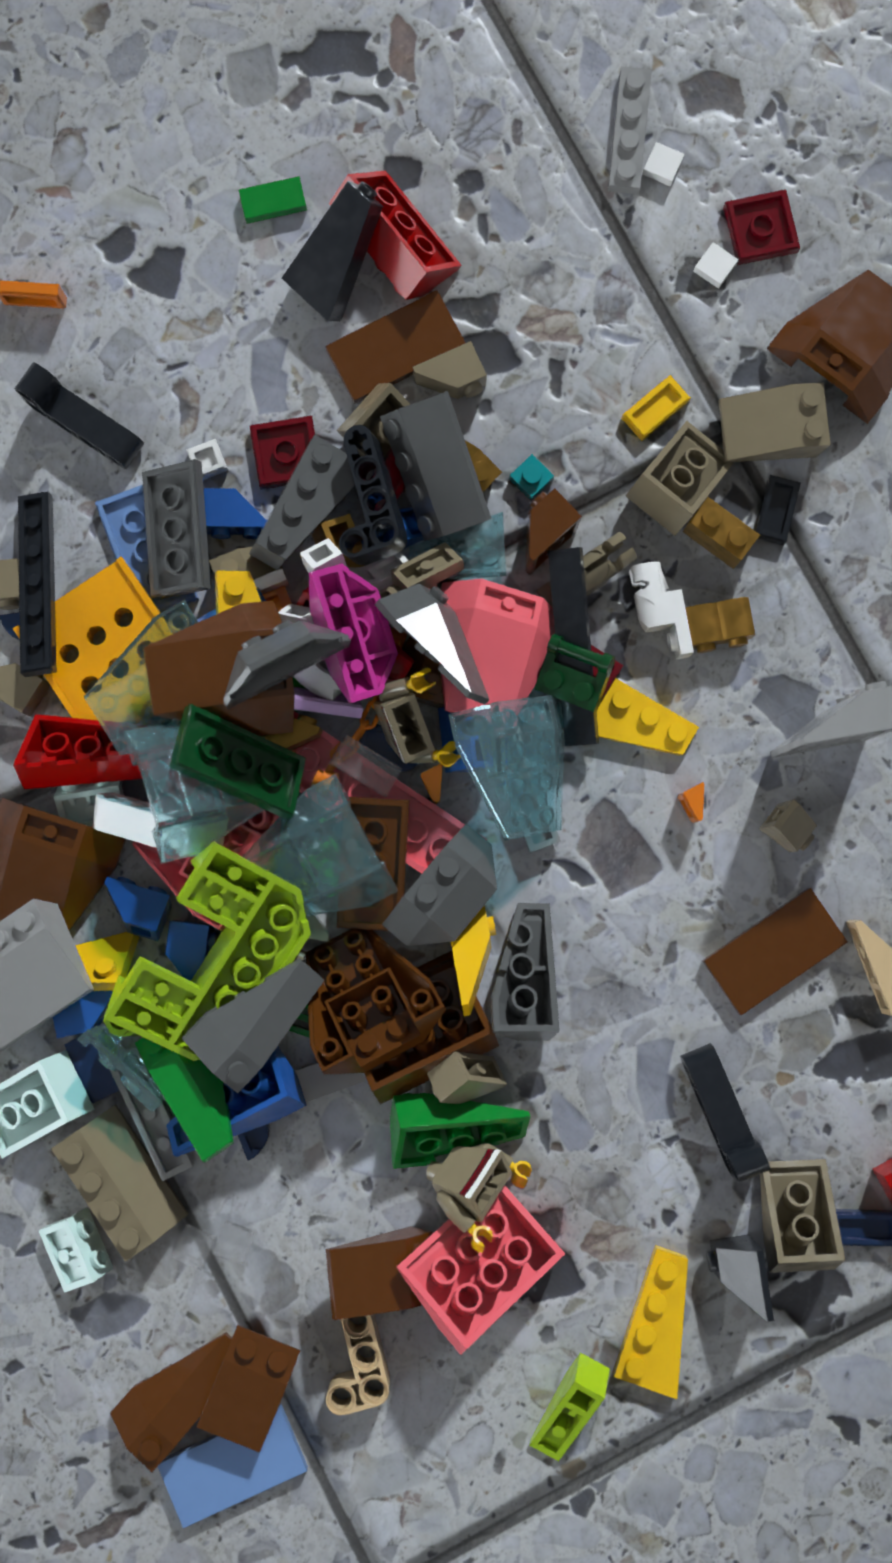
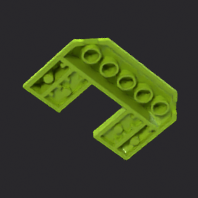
(260, 936)

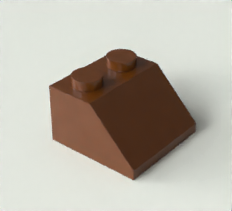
(549, 527)

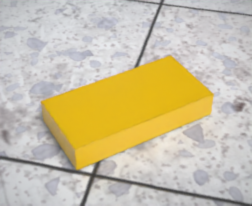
(656, 408)

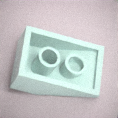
(40, 1102)

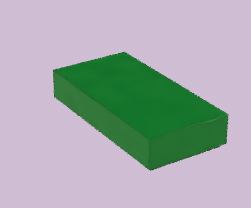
(272, 200)

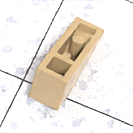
(876, 960)

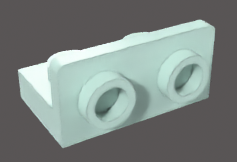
(78, 801)
(76, 1250)

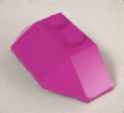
(347, 605)

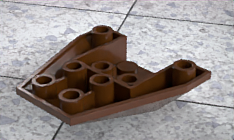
(846, 342)
(198, 664)
(52, 860)
(368, 1003)

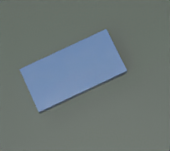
(126, 530)
(223, 1473)

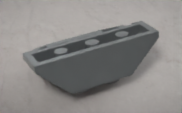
(279, 657)
(446, 892)

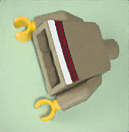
(405, 725)
(470, 1184)

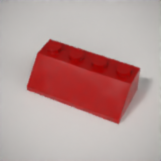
(403, 240)

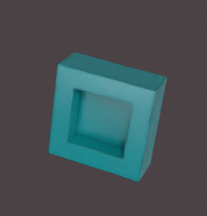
(531, 477)

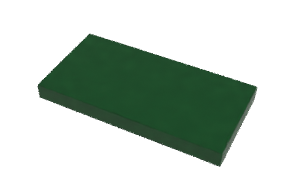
(237, 762)

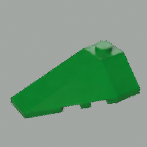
(193, 1096)
(428, 1129)

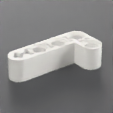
(126, 818)

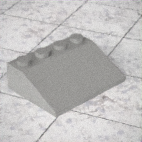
(852, 720)
(37, 969)

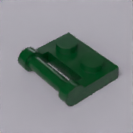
(571, 683)

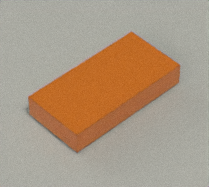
(32, 294)

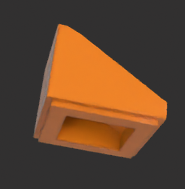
(432, 781)
(693, 802)

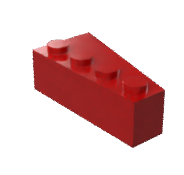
(70, 753)

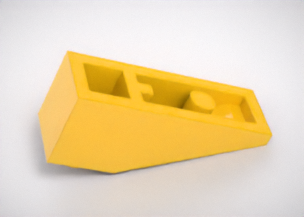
(471, 956)

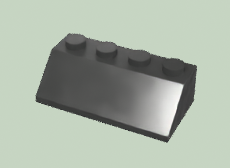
(435, 466)

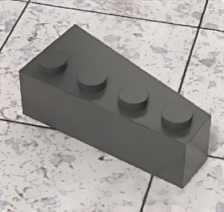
(310, 495)

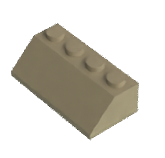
(120, 1182)

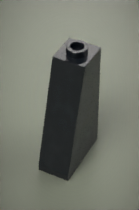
(335, 251)

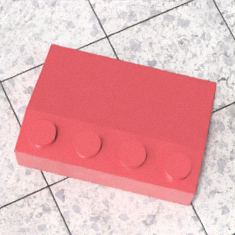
(471, 1288)

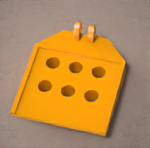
(84, 612)

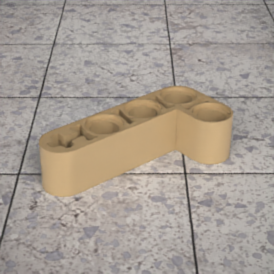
(363, 1370)

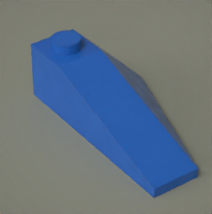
(263, 1100)

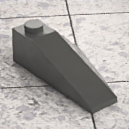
(247, 1030)

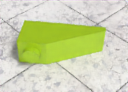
(571, 1406)

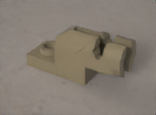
(598, 567)
(425, 569)

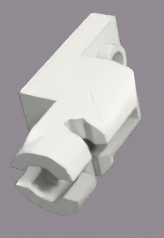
(661, 609)

